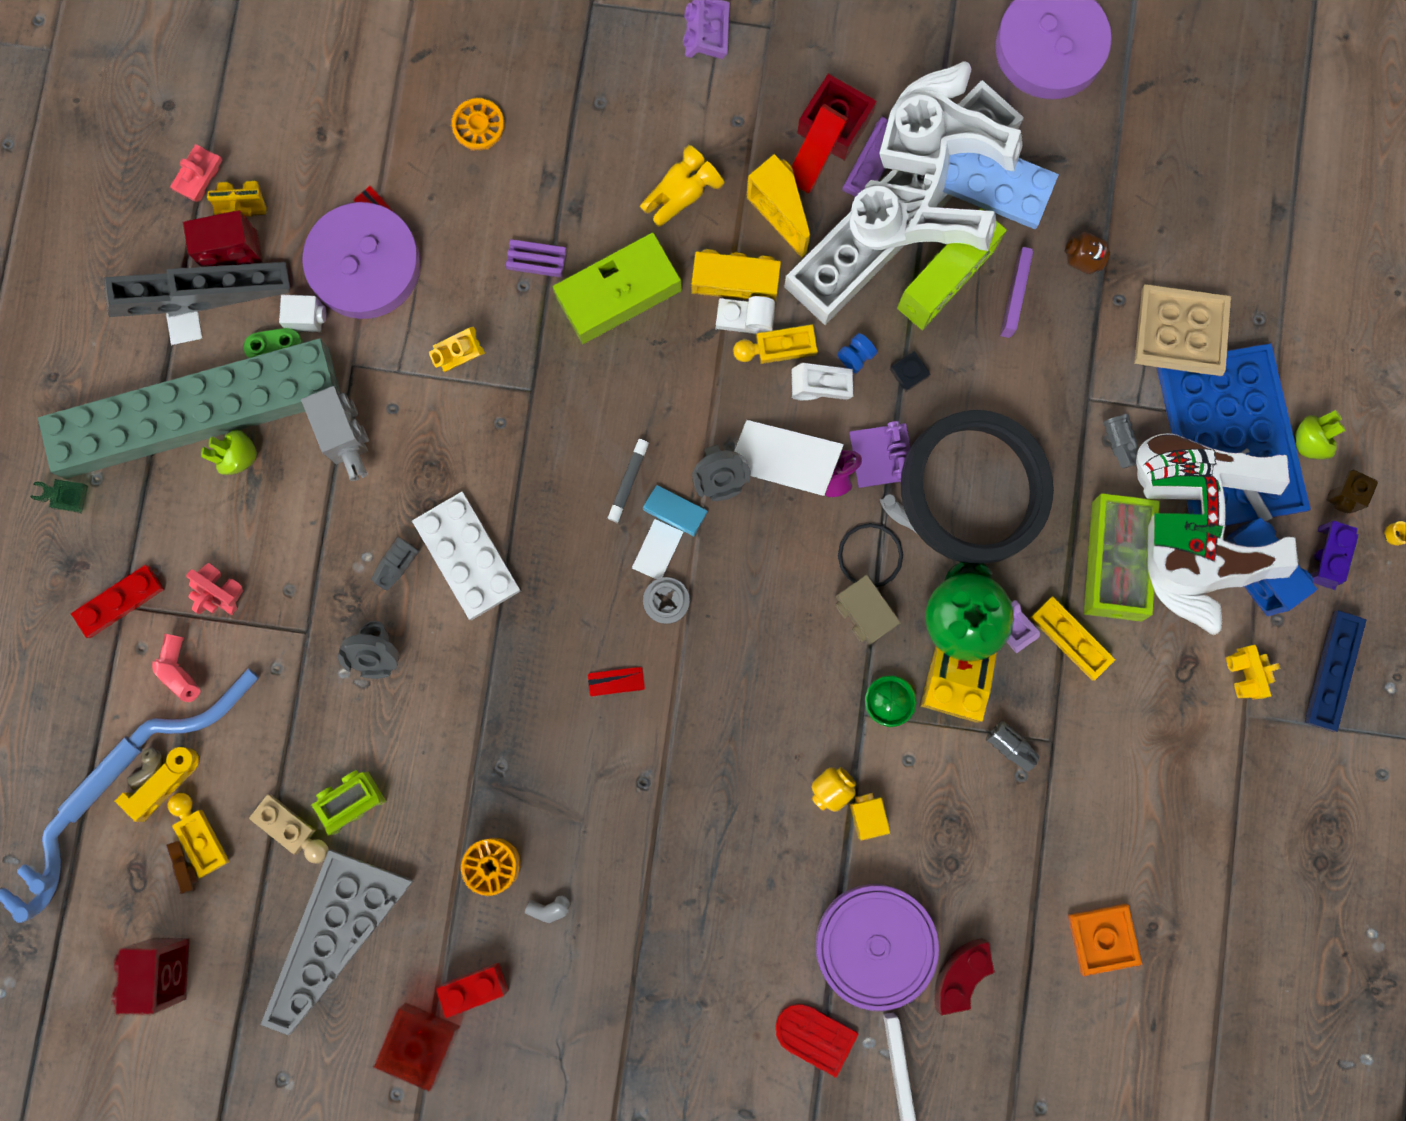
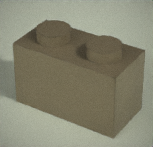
(866, 610)

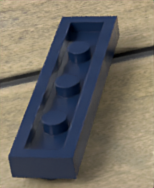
(1335, 671)

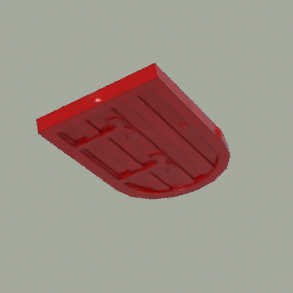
(815, 1037)

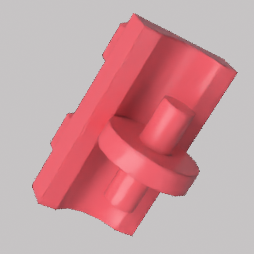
(196, 173)
(208, 592)

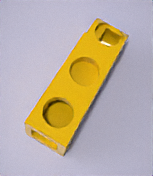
(178, 767)

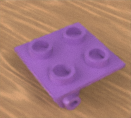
(882, 453)

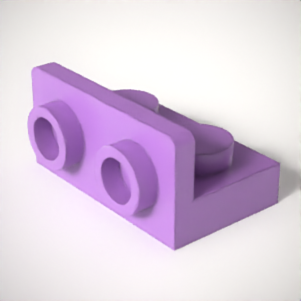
(707, 28)

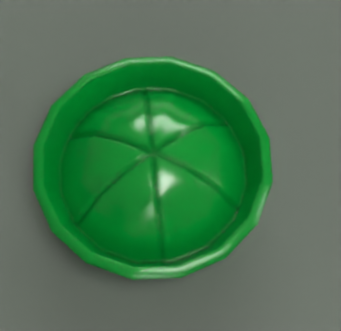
(890, 701)

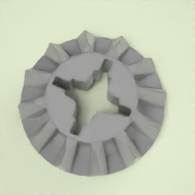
(652, 603)

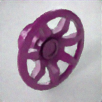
(840, 480)

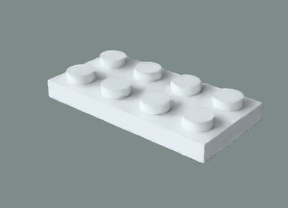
(466, 556)

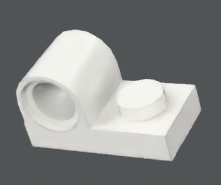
(746, 317)
(818, 381)

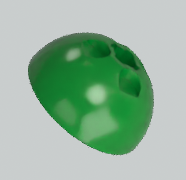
(952, 617)

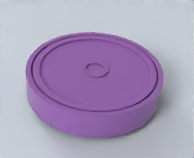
(1053, 45)
(361, 260)
(877, 947)

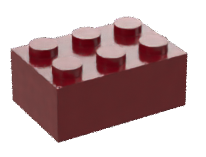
(151, 976)

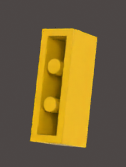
(735, 275)

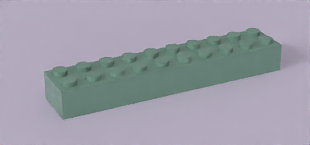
(185, 409)

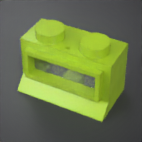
(348, 801)

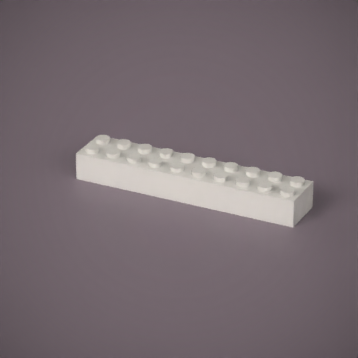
(843, 265)

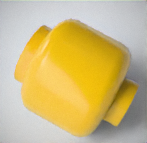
(833, 789)

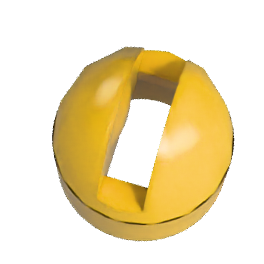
(1390, 533)

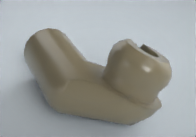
(152, 763)

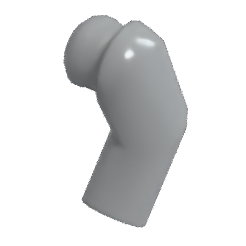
(550, 912)

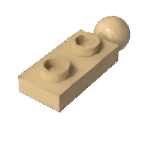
(288, 829)

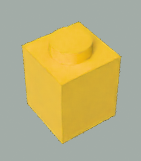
(869, 817)

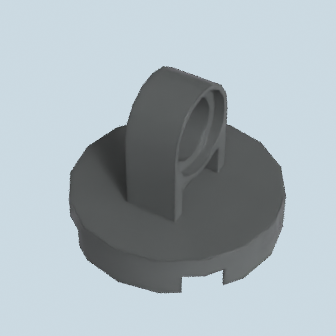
(720, 474)
(368, 653)

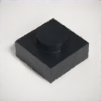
(910, 371)

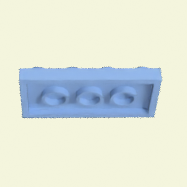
(1012, 194)

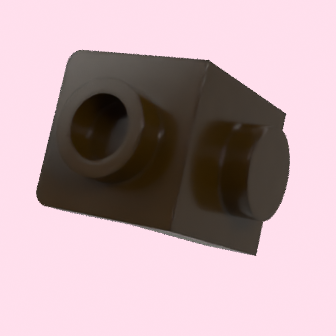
(1354, 493)

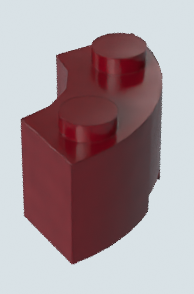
(961, 975)

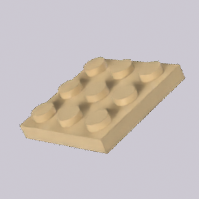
(1183, 330)

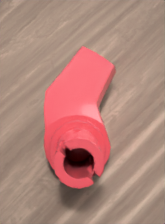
(171, 674)

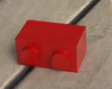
(472, 990)

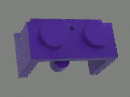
(1336, 555)

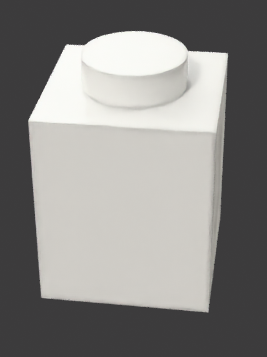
(302, 313)

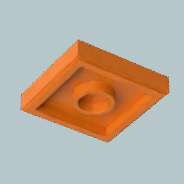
(1104, 939)

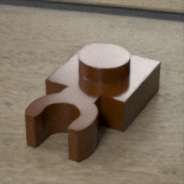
(184, 874)

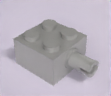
(337, 429)

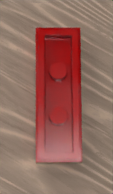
(817, 147)

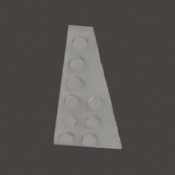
(338, 920)

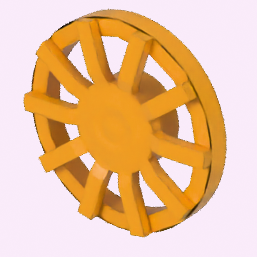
(478, 124)

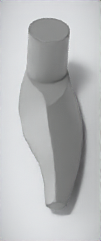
(895, 511)

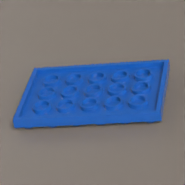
(1236, 414)

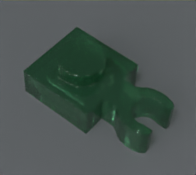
(63, 495)

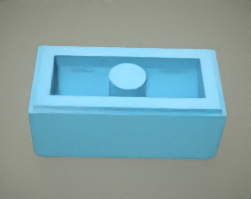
(675, 510)

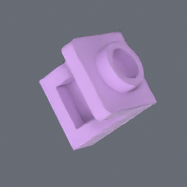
(1023, 630)

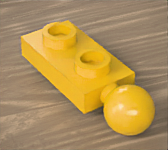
(778, 345)
(196, 836)

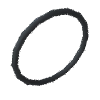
(872, 526)

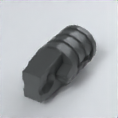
(1122, 440)
(394, 563)
(1013, 746)

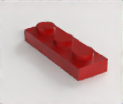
(117, 601)

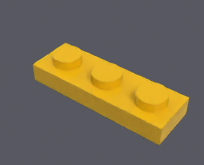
(1072, 638)

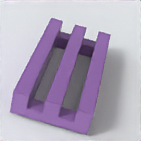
(539, 248)

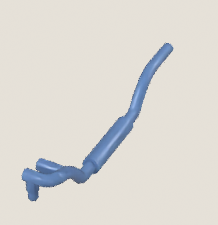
(95, 785)

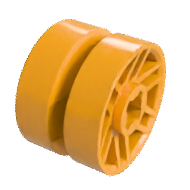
(477, 873)

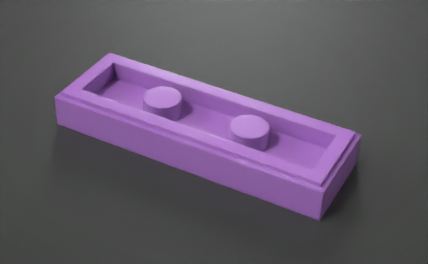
(869, 162)
(1016, 292)

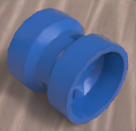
(857, 352)

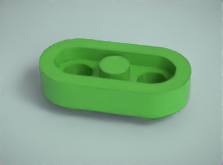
(270, 341)

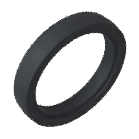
(1036, 468)

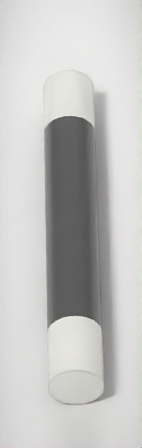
(628, 480)

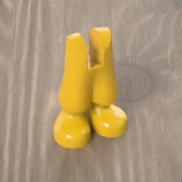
(680, 190)

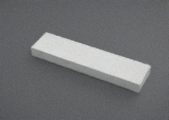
(899, 1067)

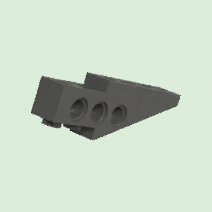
(193, 289)

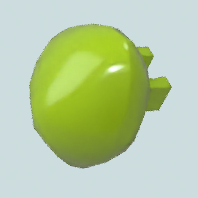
(1315, 436)
(232, 454)

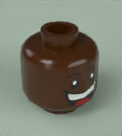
(1087, 253)

